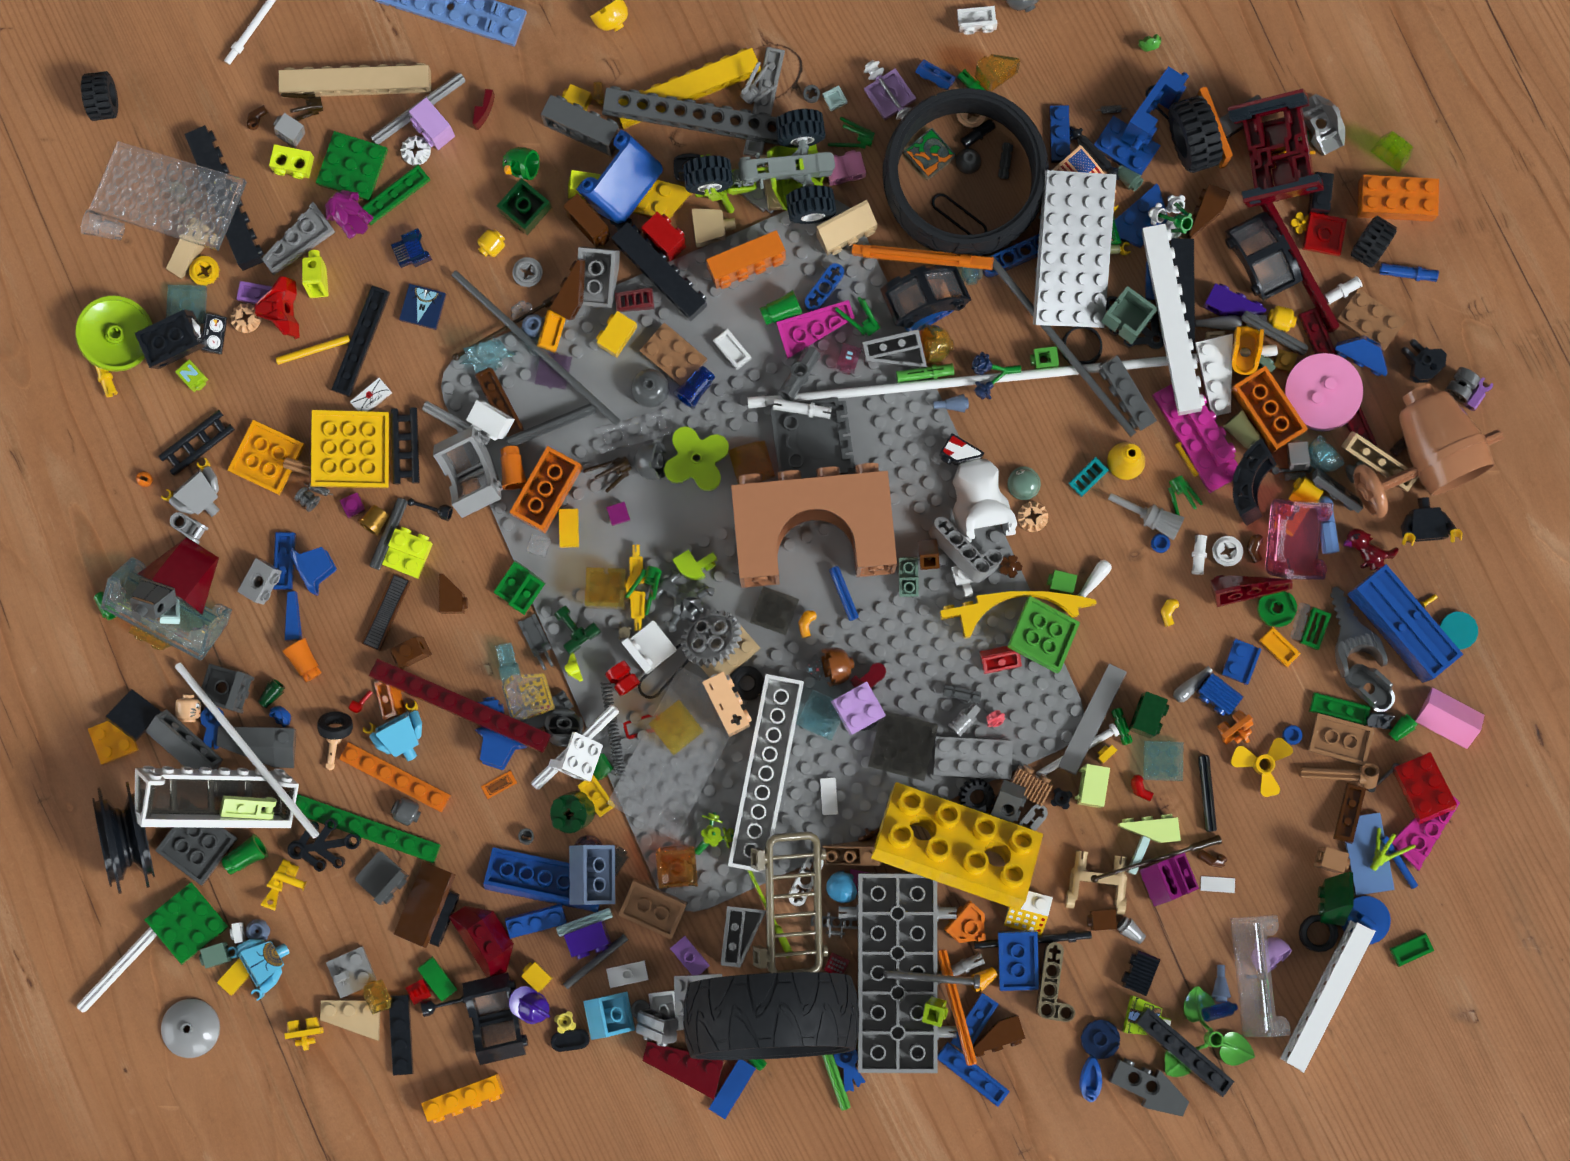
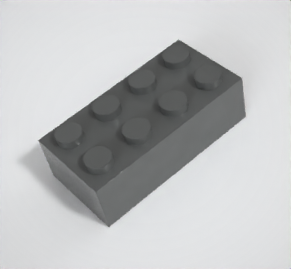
(580, 124)

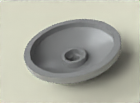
(203, 1026)

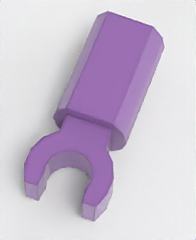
(1477, 395)

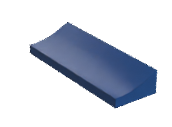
(530, 878)

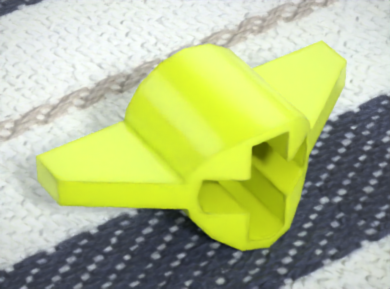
(572, 668)

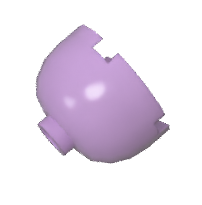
(1278, 951)

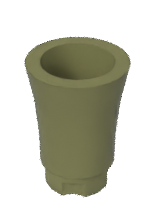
(1242, 429)

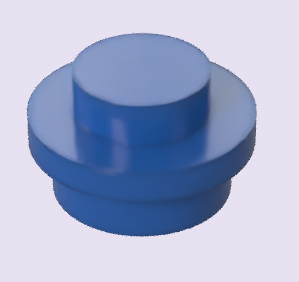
(1160, 543)

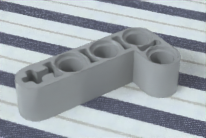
(974, 565)

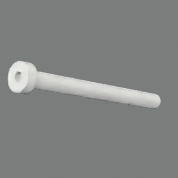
(1098, 739)

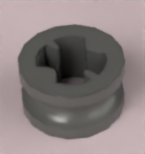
(814, 98)

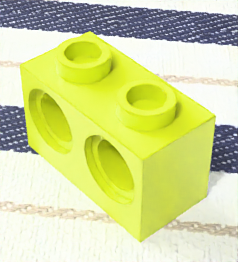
(293, 157)

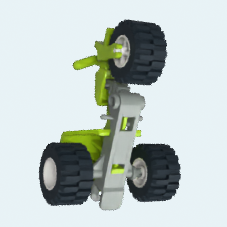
(793, 167)

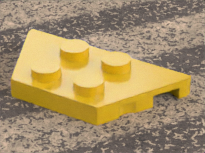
(663, 198)

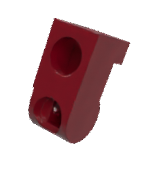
(873, 677)

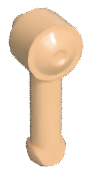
(329, 765)

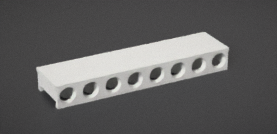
(1328, 995)

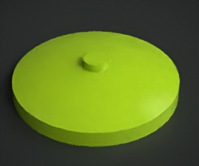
(108, 332)

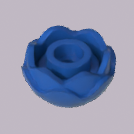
(280, 715)

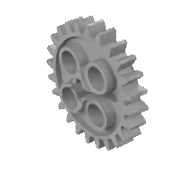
(707, 634)

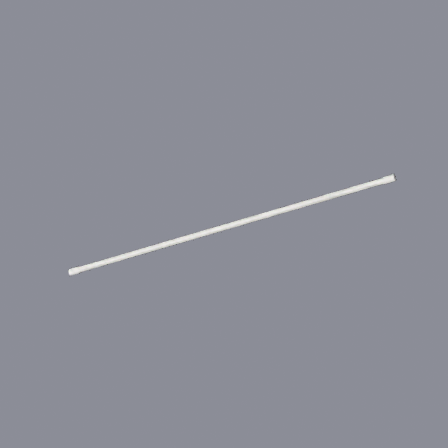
(763, 401)

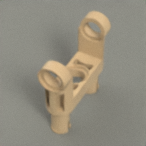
(1080, 873)

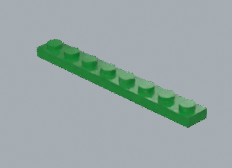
(369, 829)

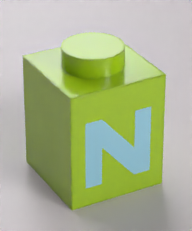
(192, 376)

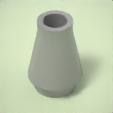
(1129, 929)

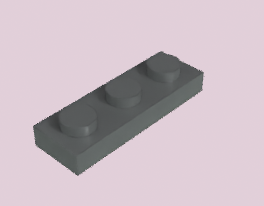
(1337, 490)

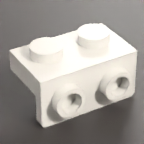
(977, 19)

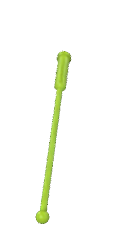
(778, 930)

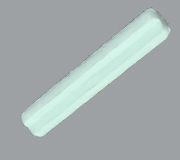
(584, 922)

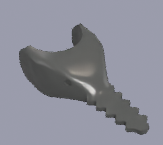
(1353, 635)

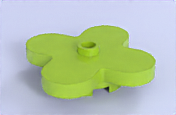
(703, 471)

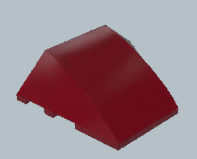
(188, 570)

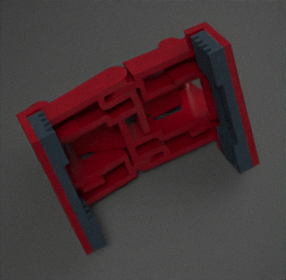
(1294, 168)

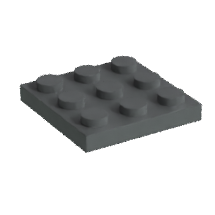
(196, 849)

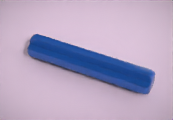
(843, 593)

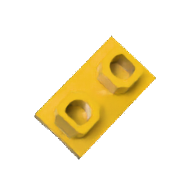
(294, 1031)

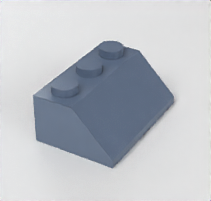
(592, 874)

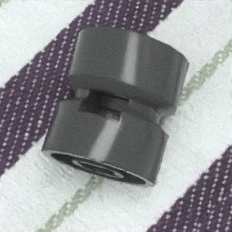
(1463, 383)

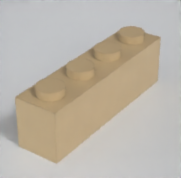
(1375, 457)

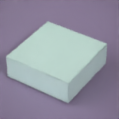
(834, 98)

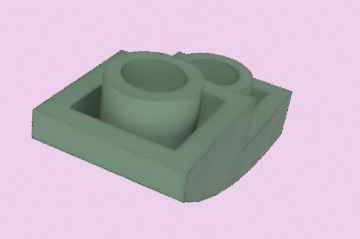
(908, 577)

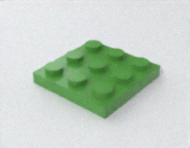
(1043, 634)

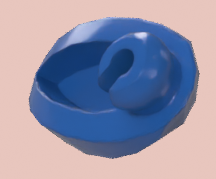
(1091, 1079)

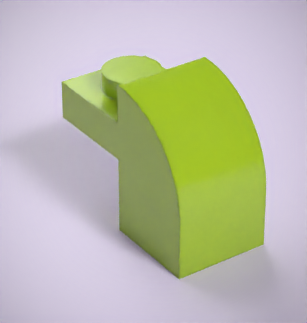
(690, 568)

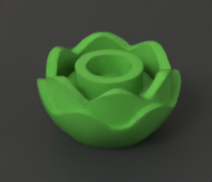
(1150, 43)

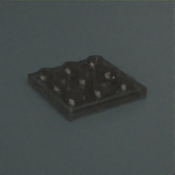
(903, 745)

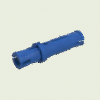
(1417, 273)

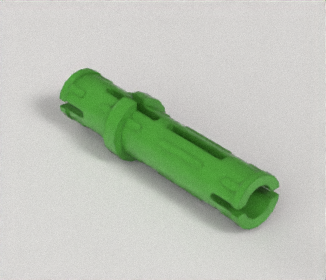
(925, 373)

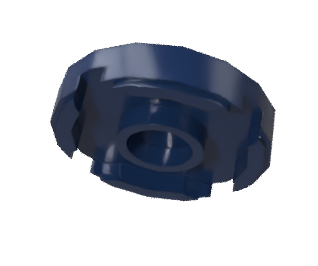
(1100, 1039)

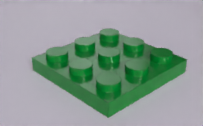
(351, 165)
(186, 923)

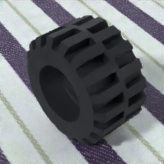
(99, 96)
(1373, 241)

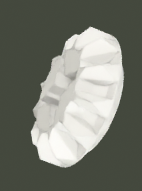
(421, 156)
(1231, 543)

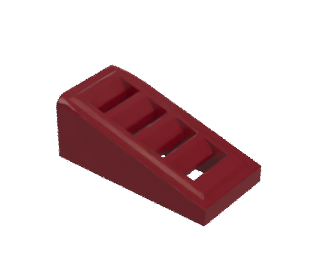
(635, 307)

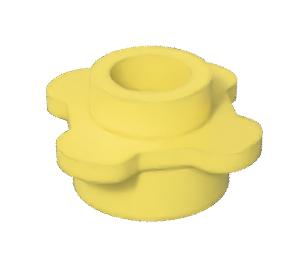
(559, 1019)

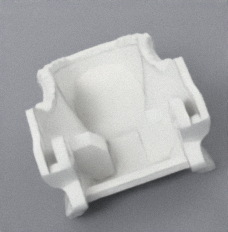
(980, 499)

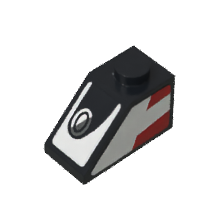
(958, 451)

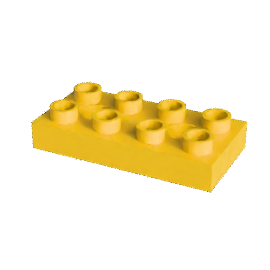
(957, 846)

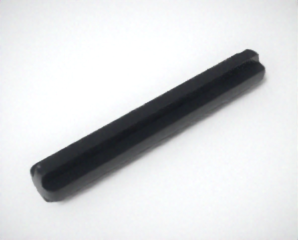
(1207, 793)

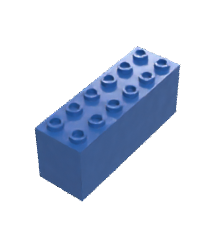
(1405, 624)

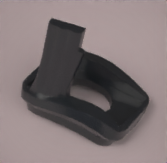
(678, 164)

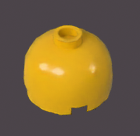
(611, 16)

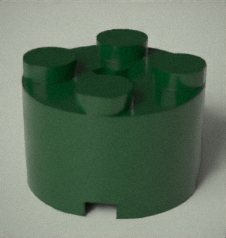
(564, 807)

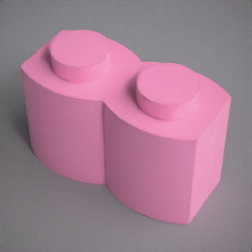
(847, 168)

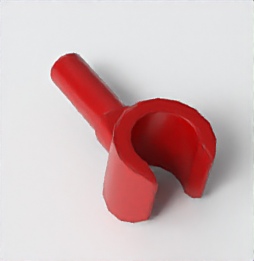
(357, 706)

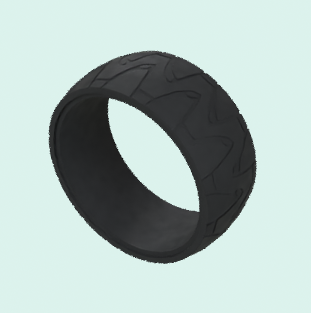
(975, 102)
(771, 1016)

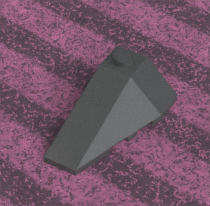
(270, 745)

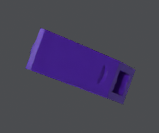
(1225, 302)

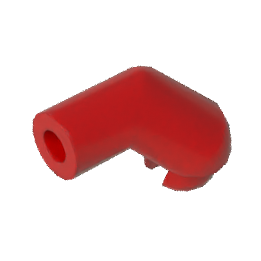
(1138, 788)

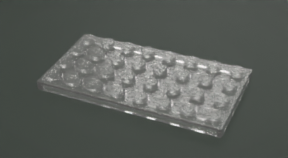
(168, 195)
(665, 786)

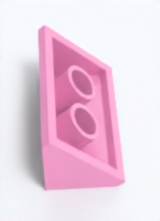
(1450, 718)

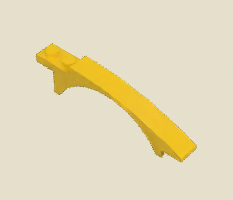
(971, 613)

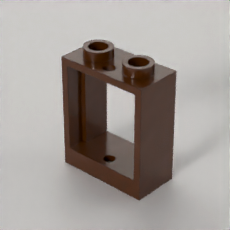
(587, 221)

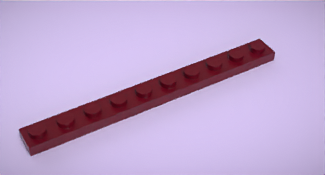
(460, 705)

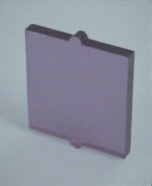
(548, 376)

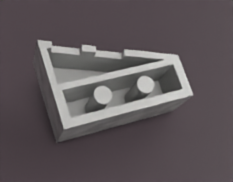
(898, 349)
(739, 933)

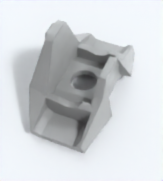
(1333, 134)

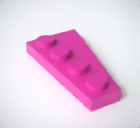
(812, 326)
(1422, 836)

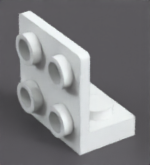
(649, 647)
(579, 758)

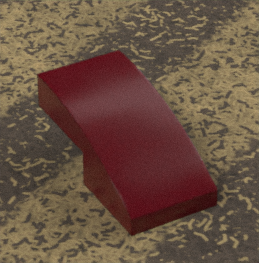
(482, 113)

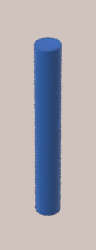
(1400, 864)

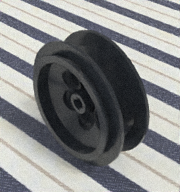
(122, 839)

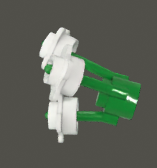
(1180, 223)

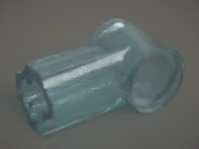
(507, 661)

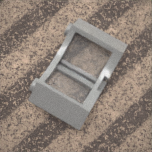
(470, 471)

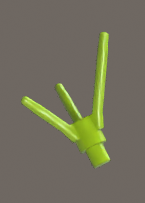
(1381, 856)

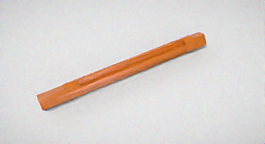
(923, 256)

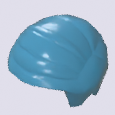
(841, 887)

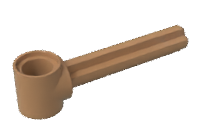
(1366, 775)

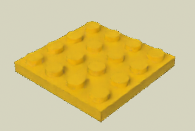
(349, 449)

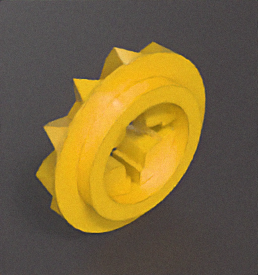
(206, 262)

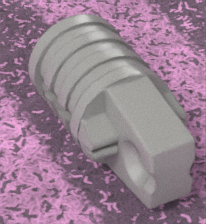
(964, 719)

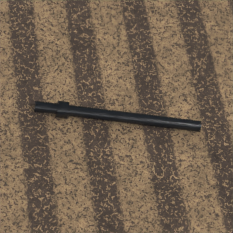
(1070, 936)

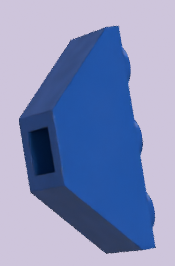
(1364, 352)

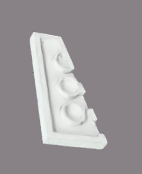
(1216, 371)

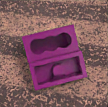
(1169, 879)

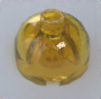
(936, 343)

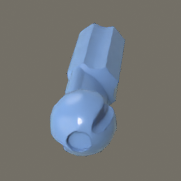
(1328, 532)

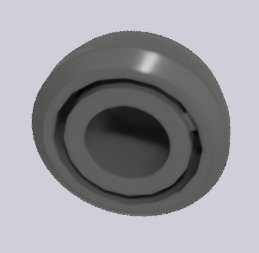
(968, 161)

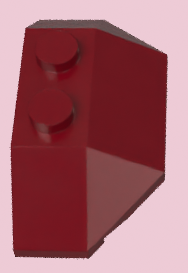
(484, 938)

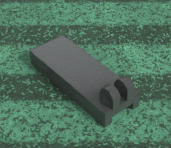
(560, 701)

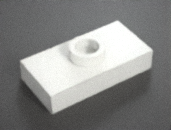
(627, 974)

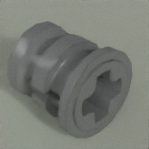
(307, 499)

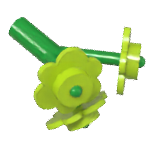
(712, 835)

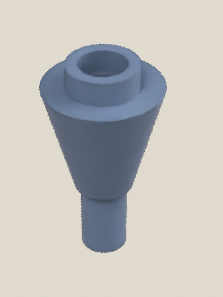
(957, 403)
(1221, 989)

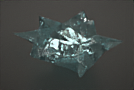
(487, 355)

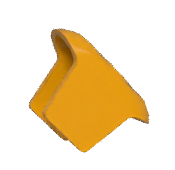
(1253, 340)

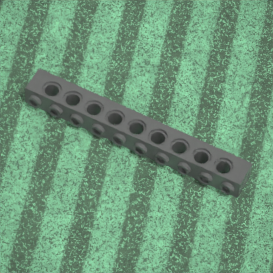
(687, 120)

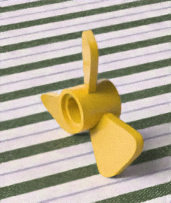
(1244, 758)

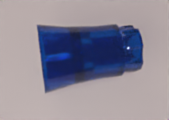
(694, 387)

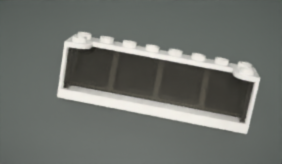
(195, 795)

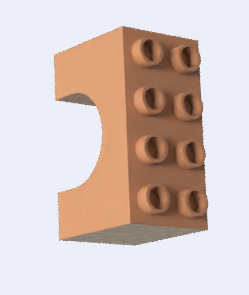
(851, 502)

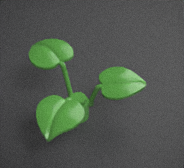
(1234, 1046)

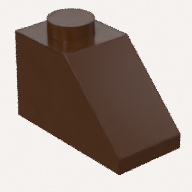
(450, 597)

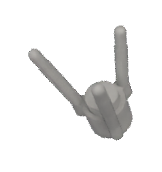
(750, 91)

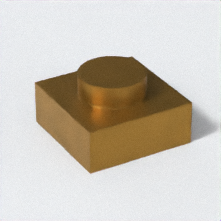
(1285, 361)

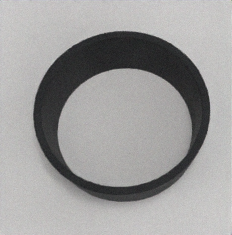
(1093, 360)

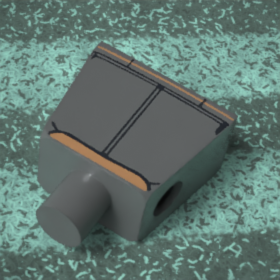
(151, 599)

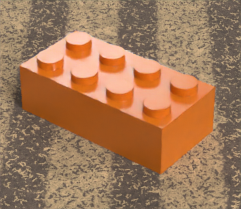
(1398, 198)
(746, 260)
(1269, 409)
(546, 489)

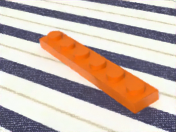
(395, 777)

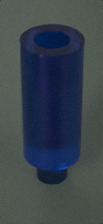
(1218, 1011)

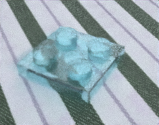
(189, 298)

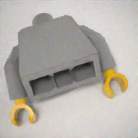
(196, 493)

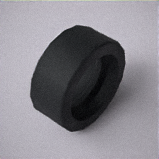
(1313, 947)

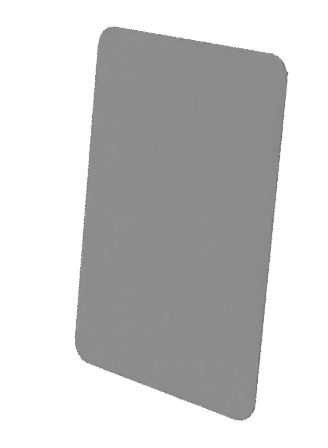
(670, 518)

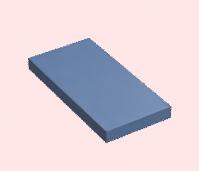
(1361, 854)

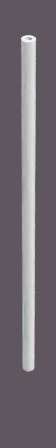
(247, 750)

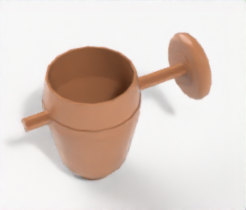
(1441, 445)

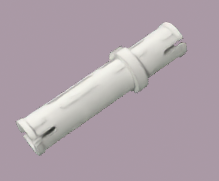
(802, 408)

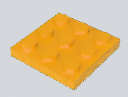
(262, 457)

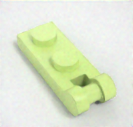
(247, 807)

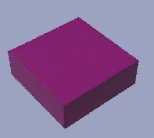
(618, 513)

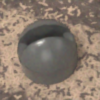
(526, 833)

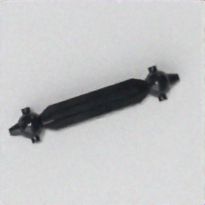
(1093, 151)

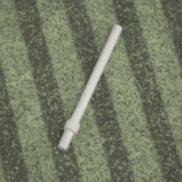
(237, 47)

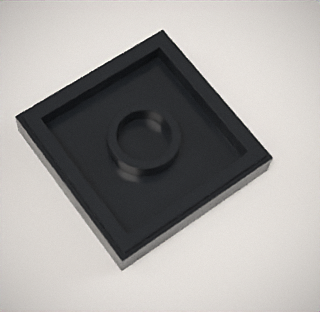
(133, 715)

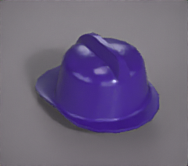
(529, 1005)

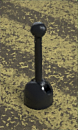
(444, 511)
(429, 1007)

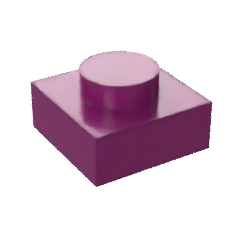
(352, 505)

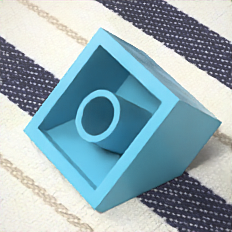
(609, 1015)

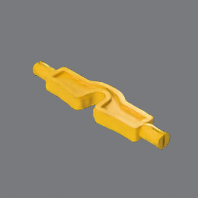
(637, 597)

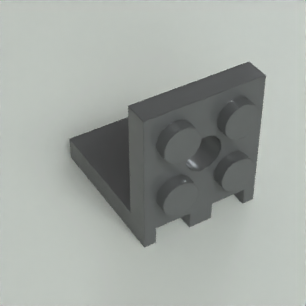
(237, 687)

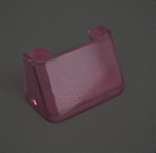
(1296, 539)

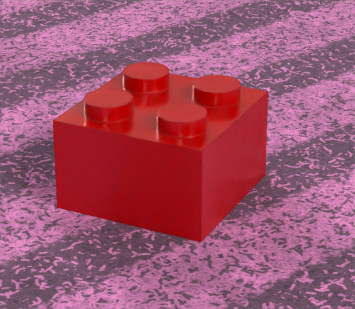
(664, 236)

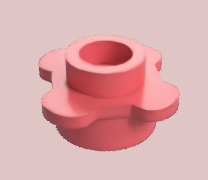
(995, 718)

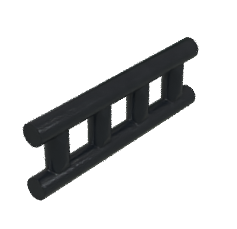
(208, 443)
(413, 454)

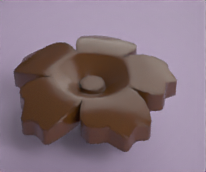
(1010, 566)
(869, 834)

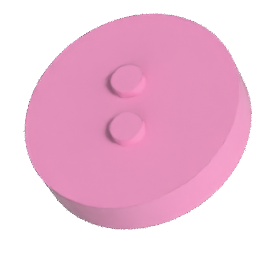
(1324, 391)

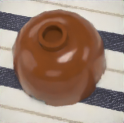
(836, 665)

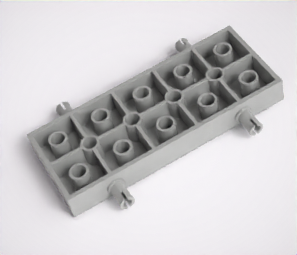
(899, 934)

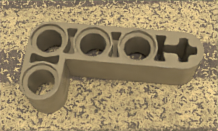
(1054, 980)

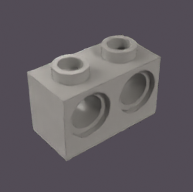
(289, 129)

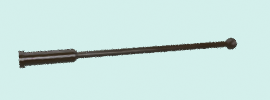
(546, 303)
(1193, 847)

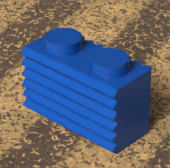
(1219, 695)

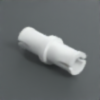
(1343, 290)
(1199, 554)

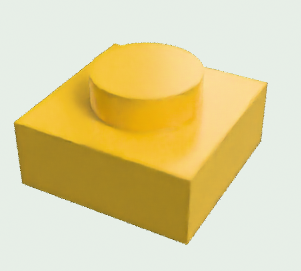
(1105, 753)

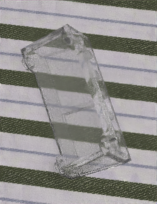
(1254, 976)

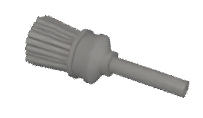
(1153, 516)

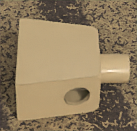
(710, 226)

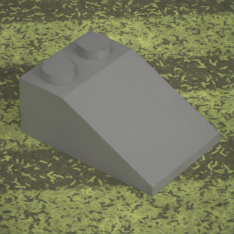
(600, 275)

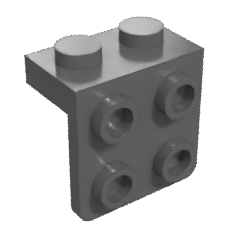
(381, 878)

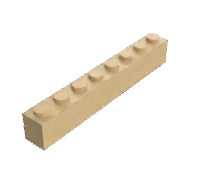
(356, 81)

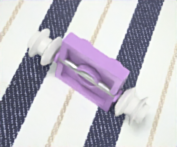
(888, 92)

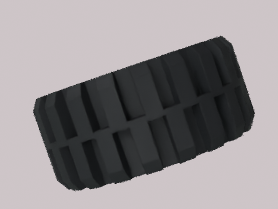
(1195, 134)

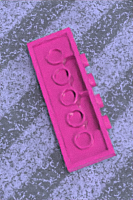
(1201, 441)

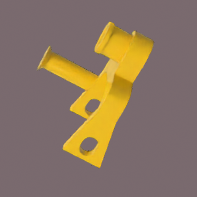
(278, 879)

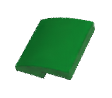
(519, 587)

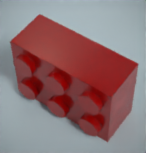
(1425, 788)

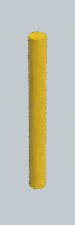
(313, 349)

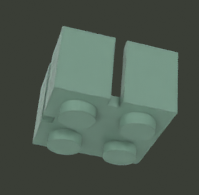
(1129, 315)

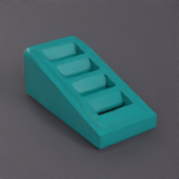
(1093, 481)

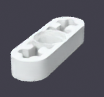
(794, 889)

